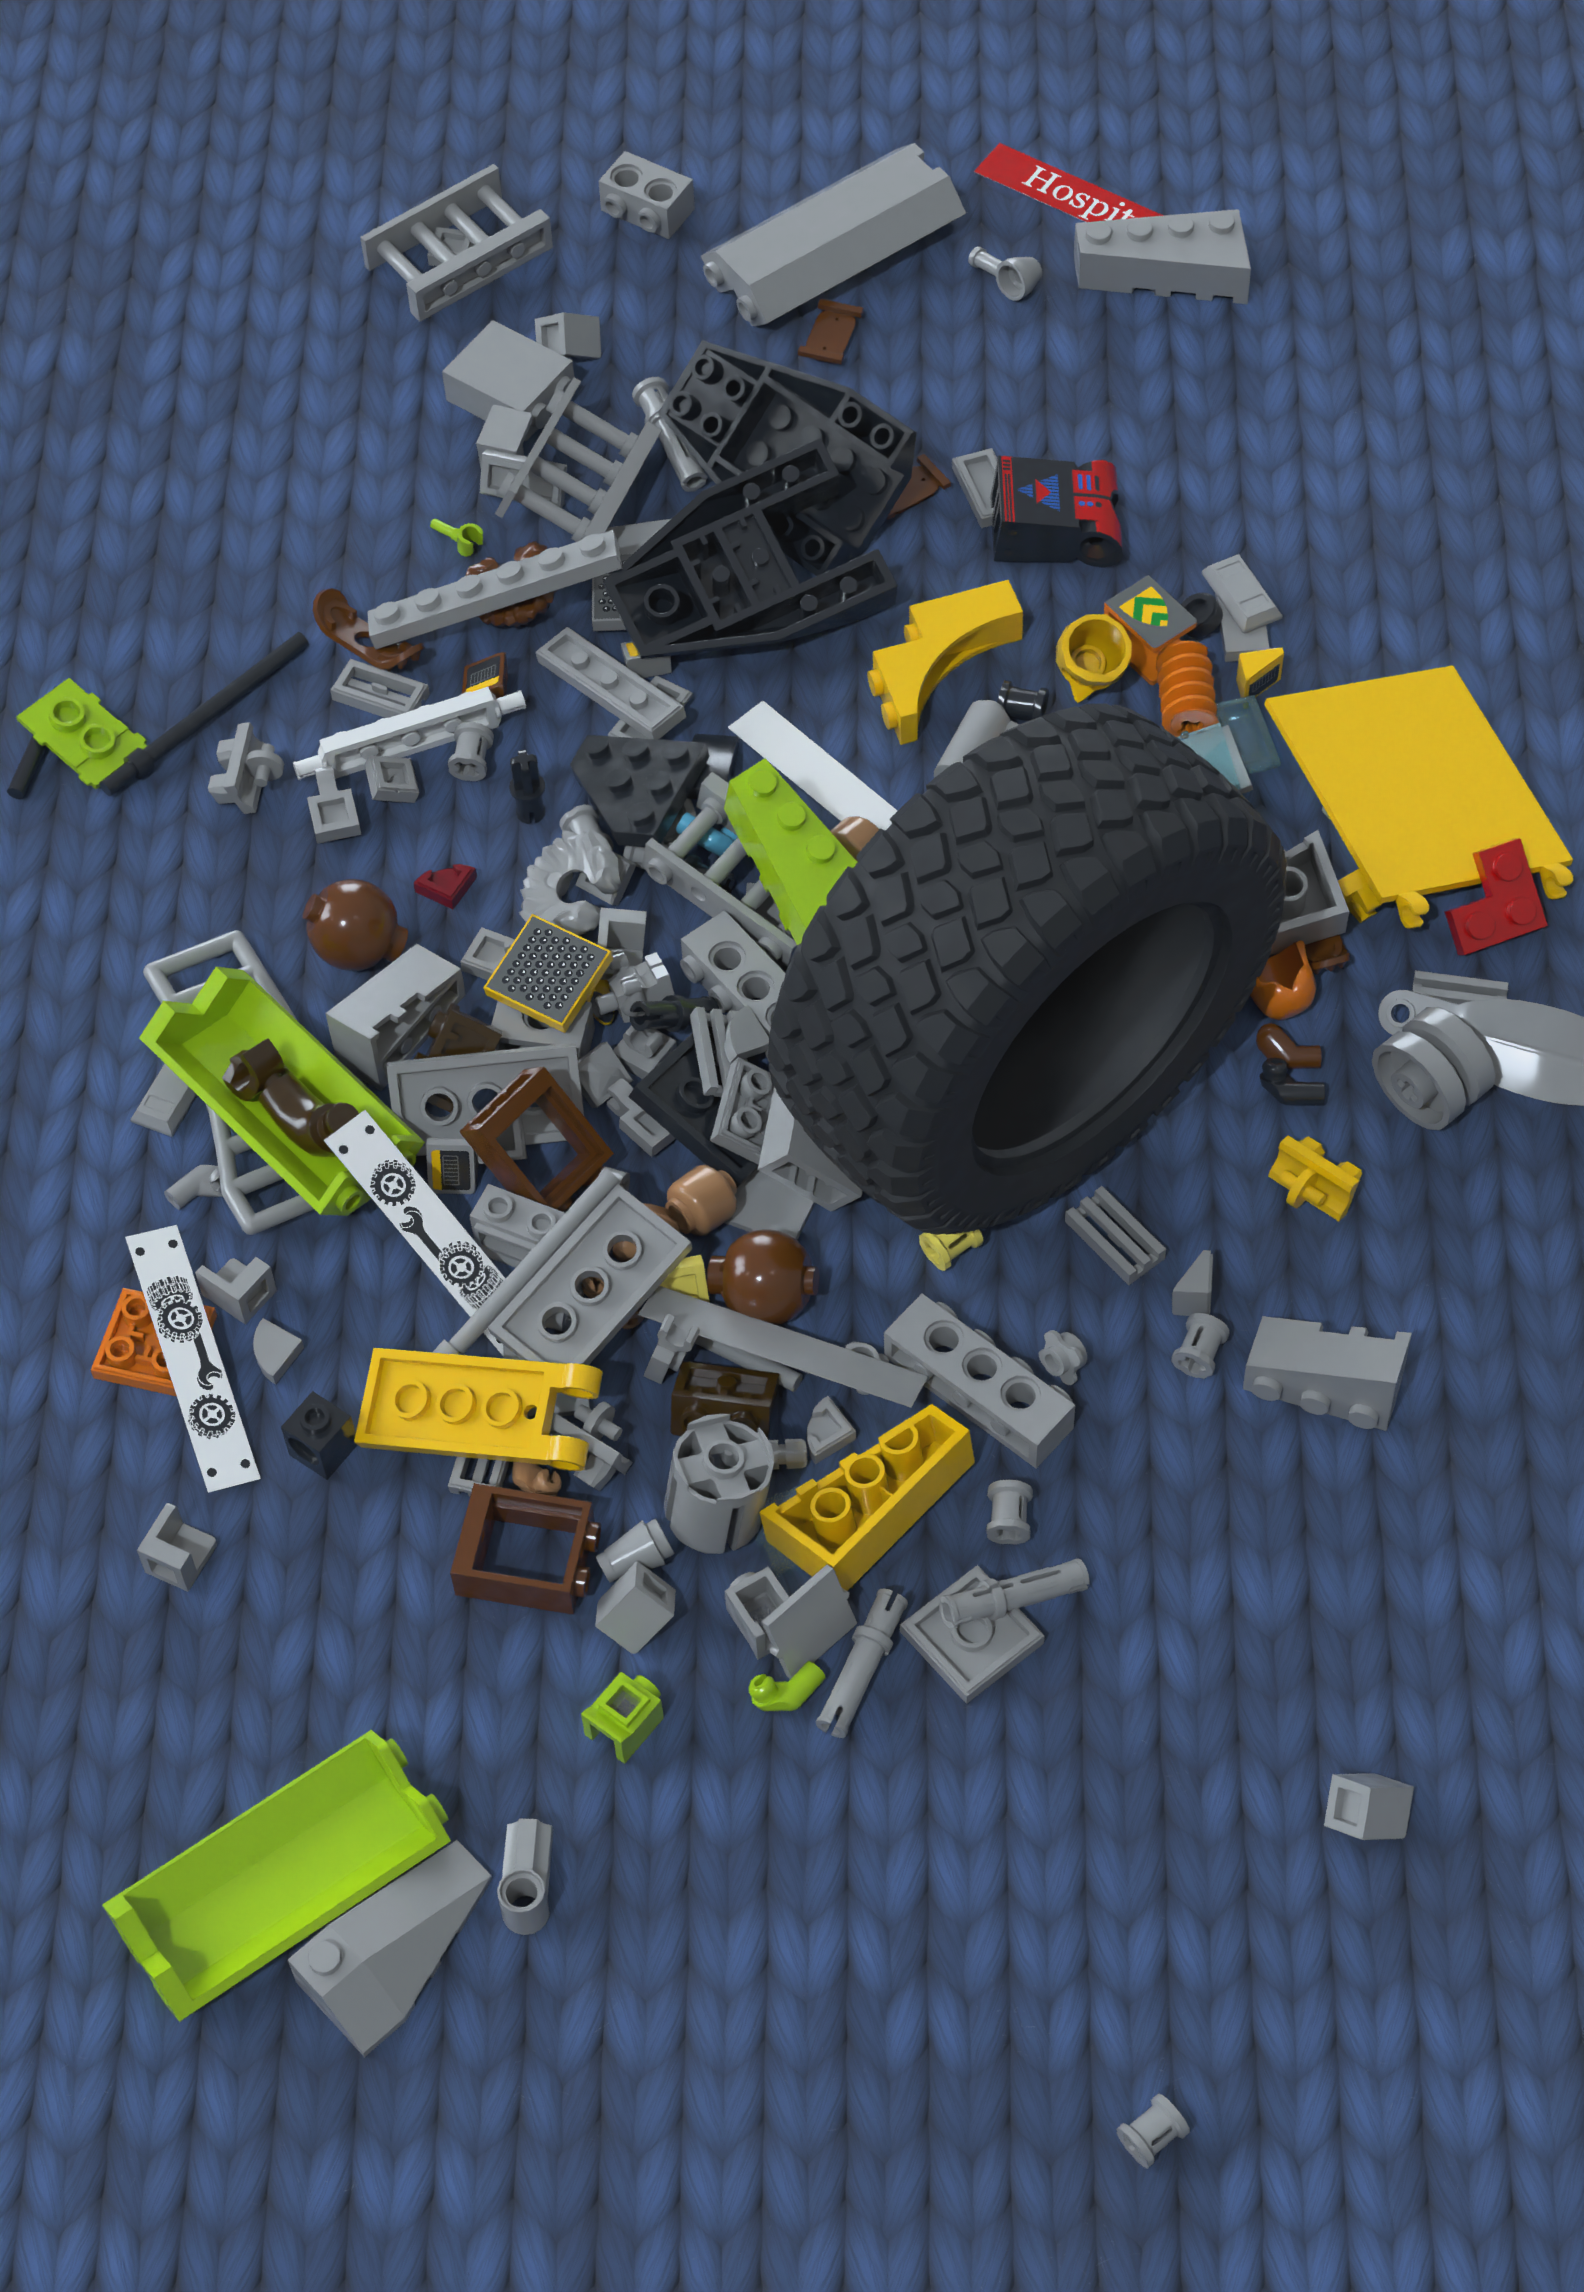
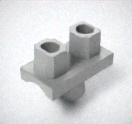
(248, 769)
(601, 1459)

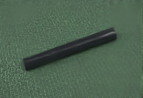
(26, 769)

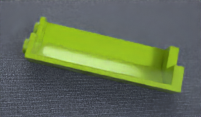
(236, 1015)
(277, 1873)

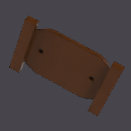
(831, 331)
(923, 485)

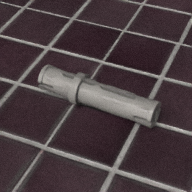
(996, 1598)
(870, 1645)

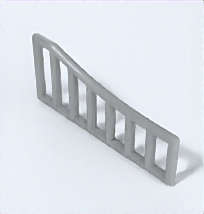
(227, 1146)

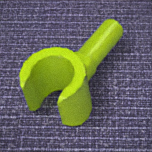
(462, 536)

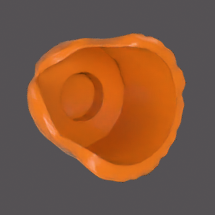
(1285, 984)

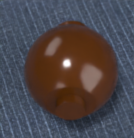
(354, 925)
(764, 1276)

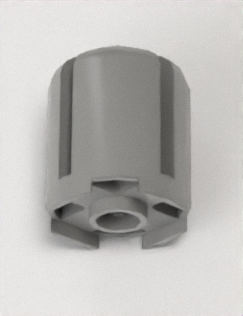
(718, 1484)

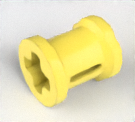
(943, 1248)

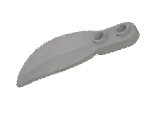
(1531, 1044)

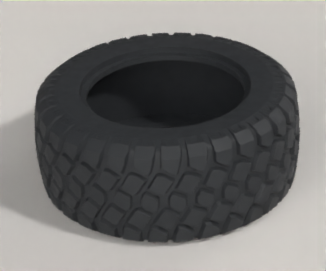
(1025, 967)

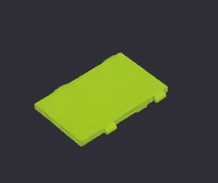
(80, 732)

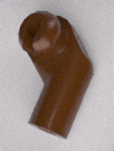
(1276, 1044)

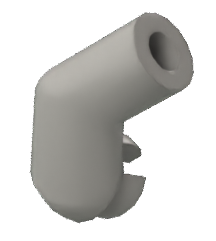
(200, 1181)

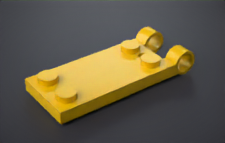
(472, 1407)

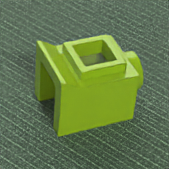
(625, 1714)

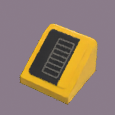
(1259, 671)

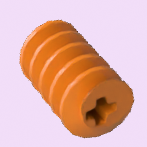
(1186, 687)

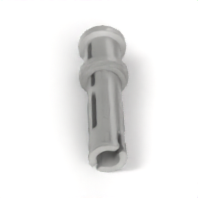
(685, 465)

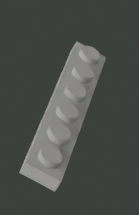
(494, 589)

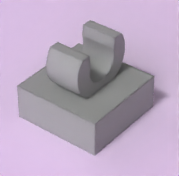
(643, 1050)

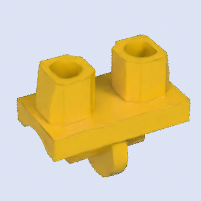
(1313, 1178)

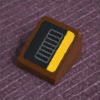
(488, 672)

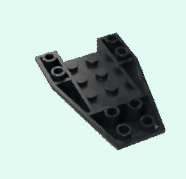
(748, 411)

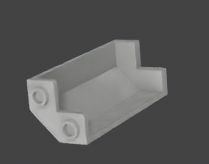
(833, 234)

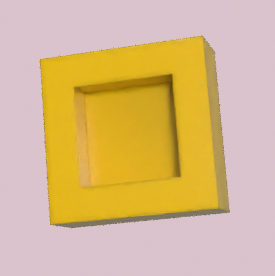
(1358, 896)

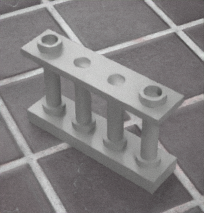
(472, 268)
(616, 474)
(668, 868)

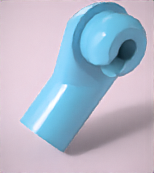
(713, 840)

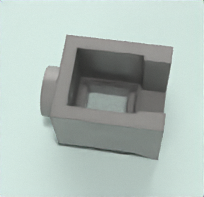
(750, 1602)

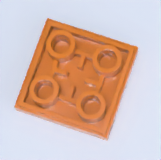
(131, 1348)

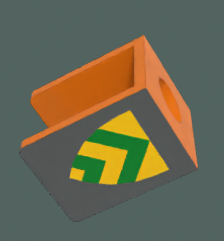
(1151, 621)

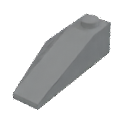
(384, 1950)

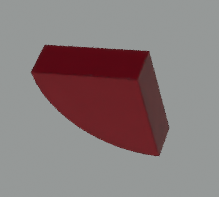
(446, 885)

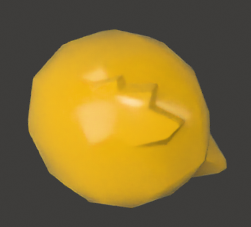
(1093, 654)

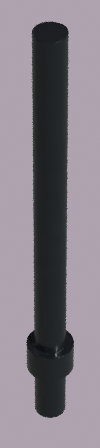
(142, 761)

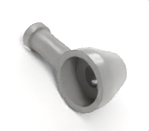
(1014, 276)

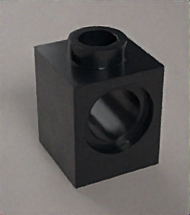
(319, 1435)

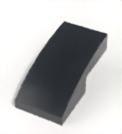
(722, 758)

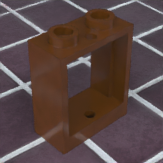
(539, 1087)
(527, 1509)

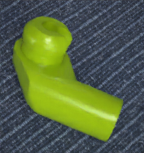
(785, 1696)

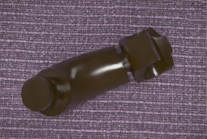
(286, 1098)

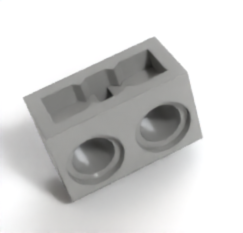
(646, 195)

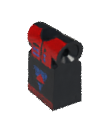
(1055, 512)

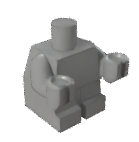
(632, 983)

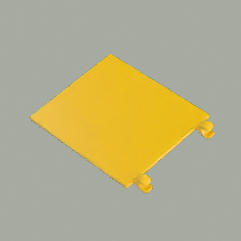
(1416, 784)

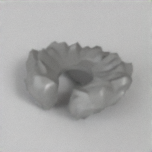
(552, 875)

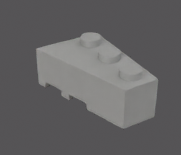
(393, 1013)
(1327, 1370)

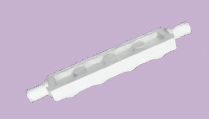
(408, 732)

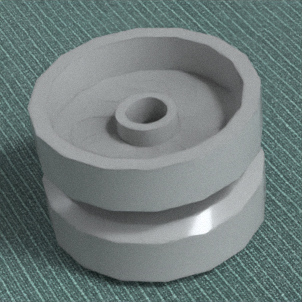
(1433, 1068)

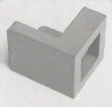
(570, 334)
(504, 431)
(623, 931)
(238, 1287)
(175, 1549)
(635, 1608)
(1368, 1806)

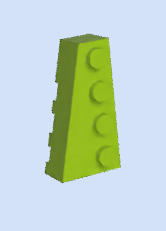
(787, 842)

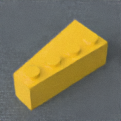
(871, 1498)

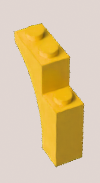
(938, 640)

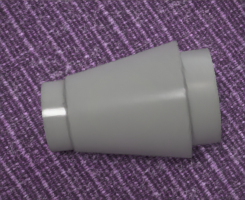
(642, 1544)

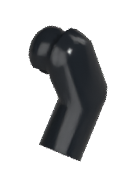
(1286, 1089)

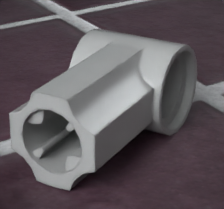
(526, 1874)

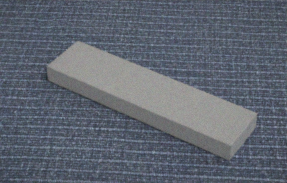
(611, 684)

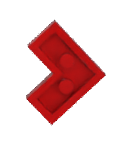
(1509, 904)

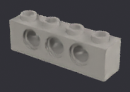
(725, 945)
(1027, 1431)

